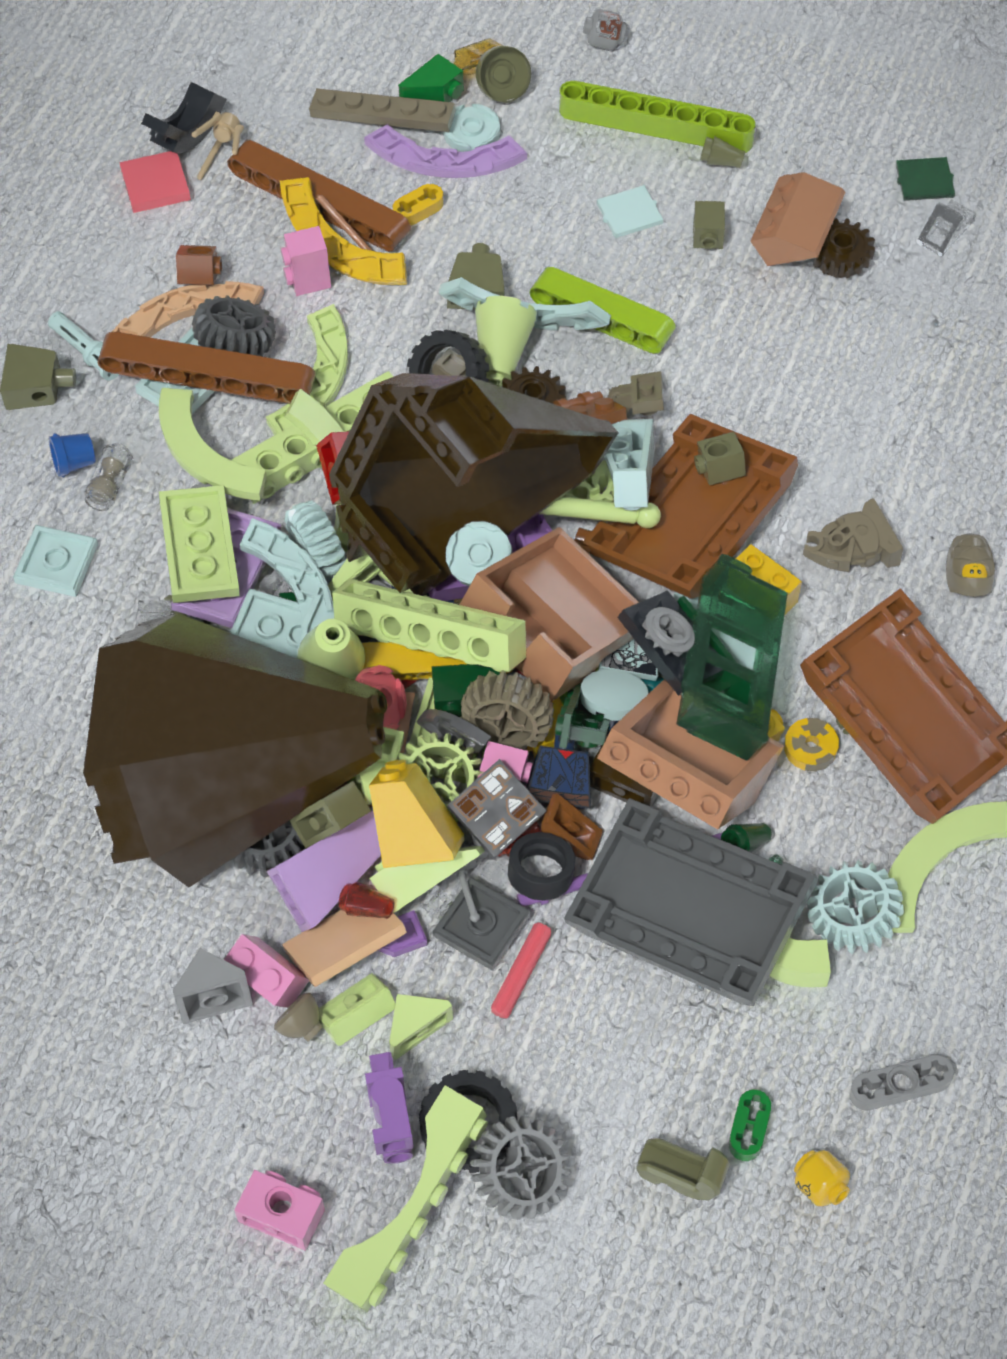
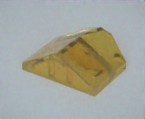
(469, 56)

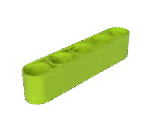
(628, 320)

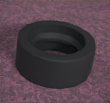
(545, 845)

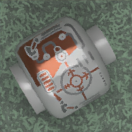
(605, 29)

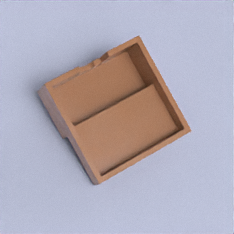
(566, 608)

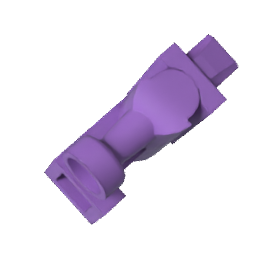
(389, 1106)

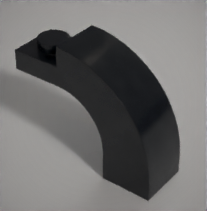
(195, 110)

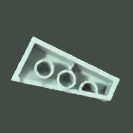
(631, 463)

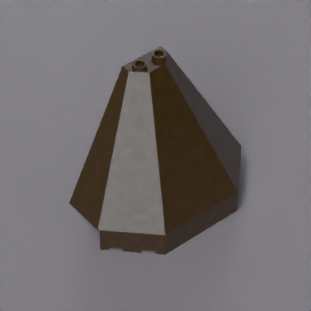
(449, 455)
(216, 742)

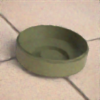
(503, 73)

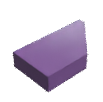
(409, 941)

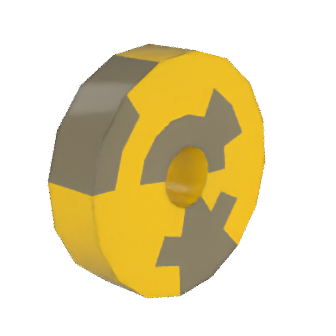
(813, 731)

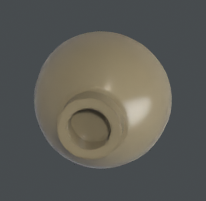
(300, 1019)

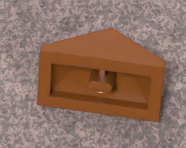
(573, 826)

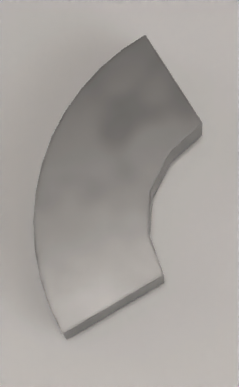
(444, 722)

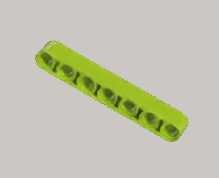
(654, 115)

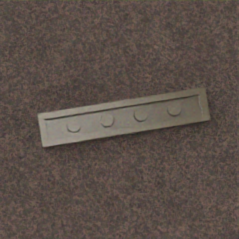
(382, 110)

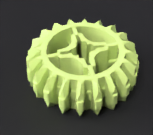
(428, 766)

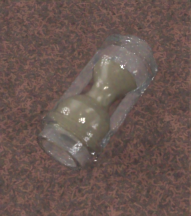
(103, 489)

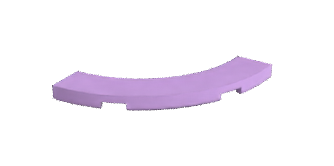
(441, 161)

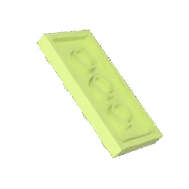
(198, 544)

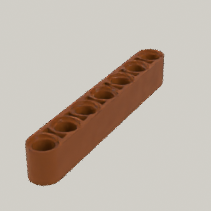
(367, 217)
(204, 367)

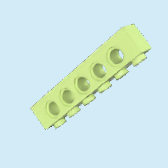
(290, 451)
(431, 625)

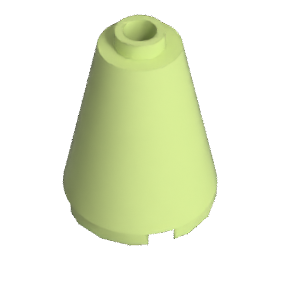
(503, 334)
(333, 648)

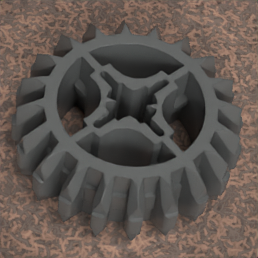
(233, 326)
(270, 854)

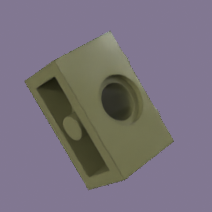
(330, 814)

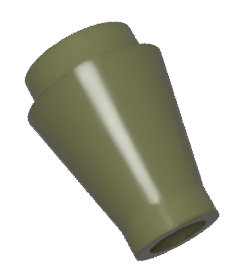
(721, 153)

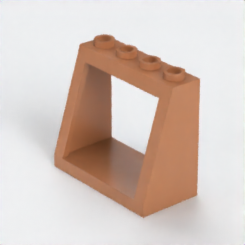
(684, 767)

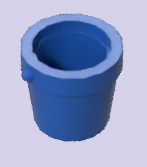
(71, 452)

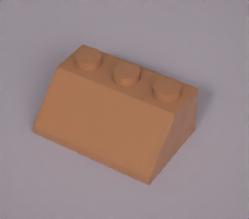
(796, 218)

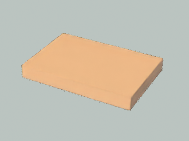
(340, 944)

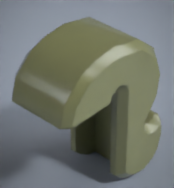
(683, 1169)

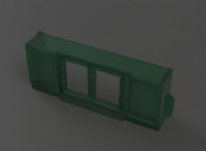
(753, 614)

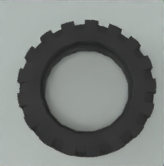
(431, 345)
(472, 1084)

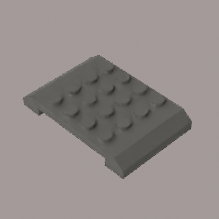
(690, 903)

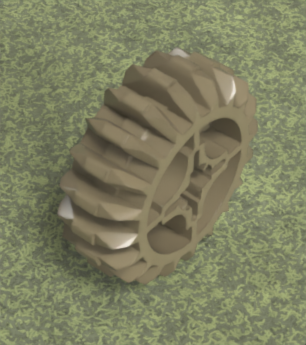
(508, 709)

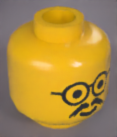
(822, 1178)

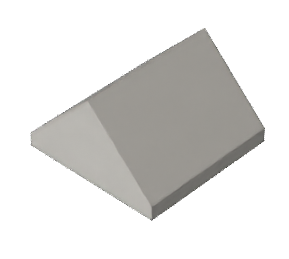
(210, 988)

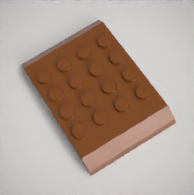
(696, 517)
(909, 707)

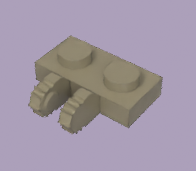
(642, 395)

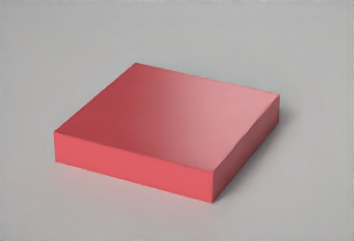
(155, 181)

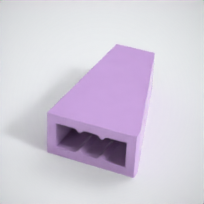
(316, 875)

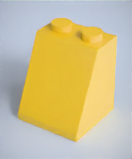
(411, 818)

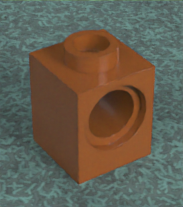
(198, 264)

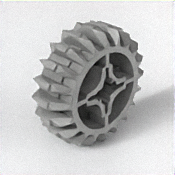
(525, 1180)

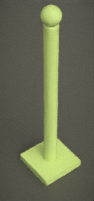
(603, 510)

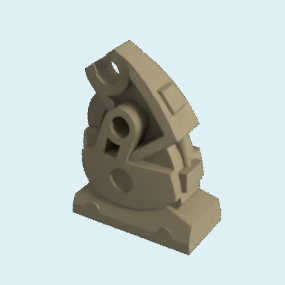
(855, 540)

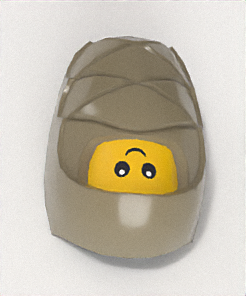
(970, 566)

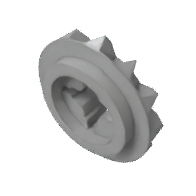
(677, 627)

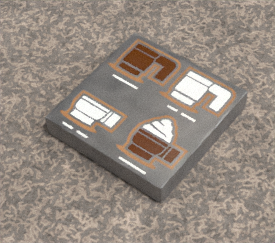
(496, 808)

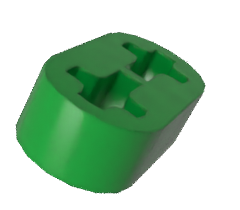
(757, 1127)

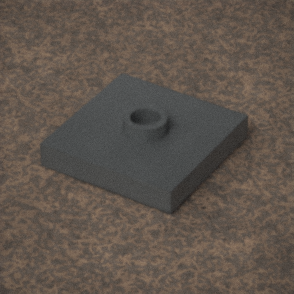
(491, 934)

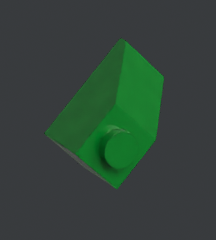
(434, 81)

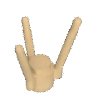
(225, 129)

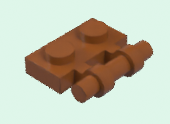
(595, 406)

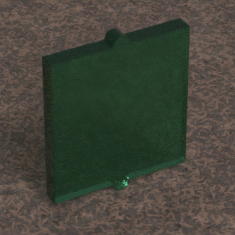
(925, 178)

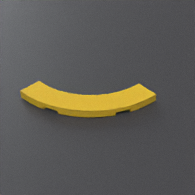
(342, 256)

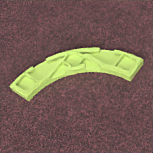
(329, 364)
(316, 425)
(197, 456)
(935, 843)

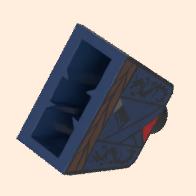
(563, 773)

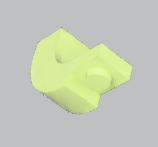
(803, 963)

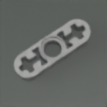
(929, 1084)

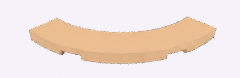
(181, 304)

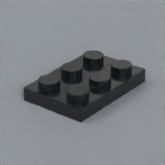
(668, 665)

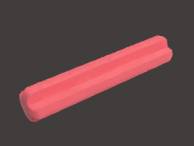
(521, 970)

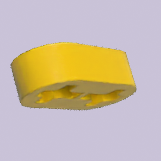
(417, 204)

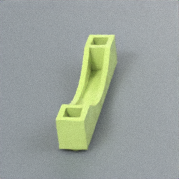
(365, 1267)

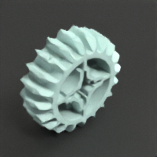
(315, 534)
(827, 909)

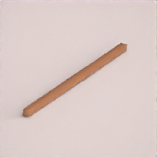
(341, 221)

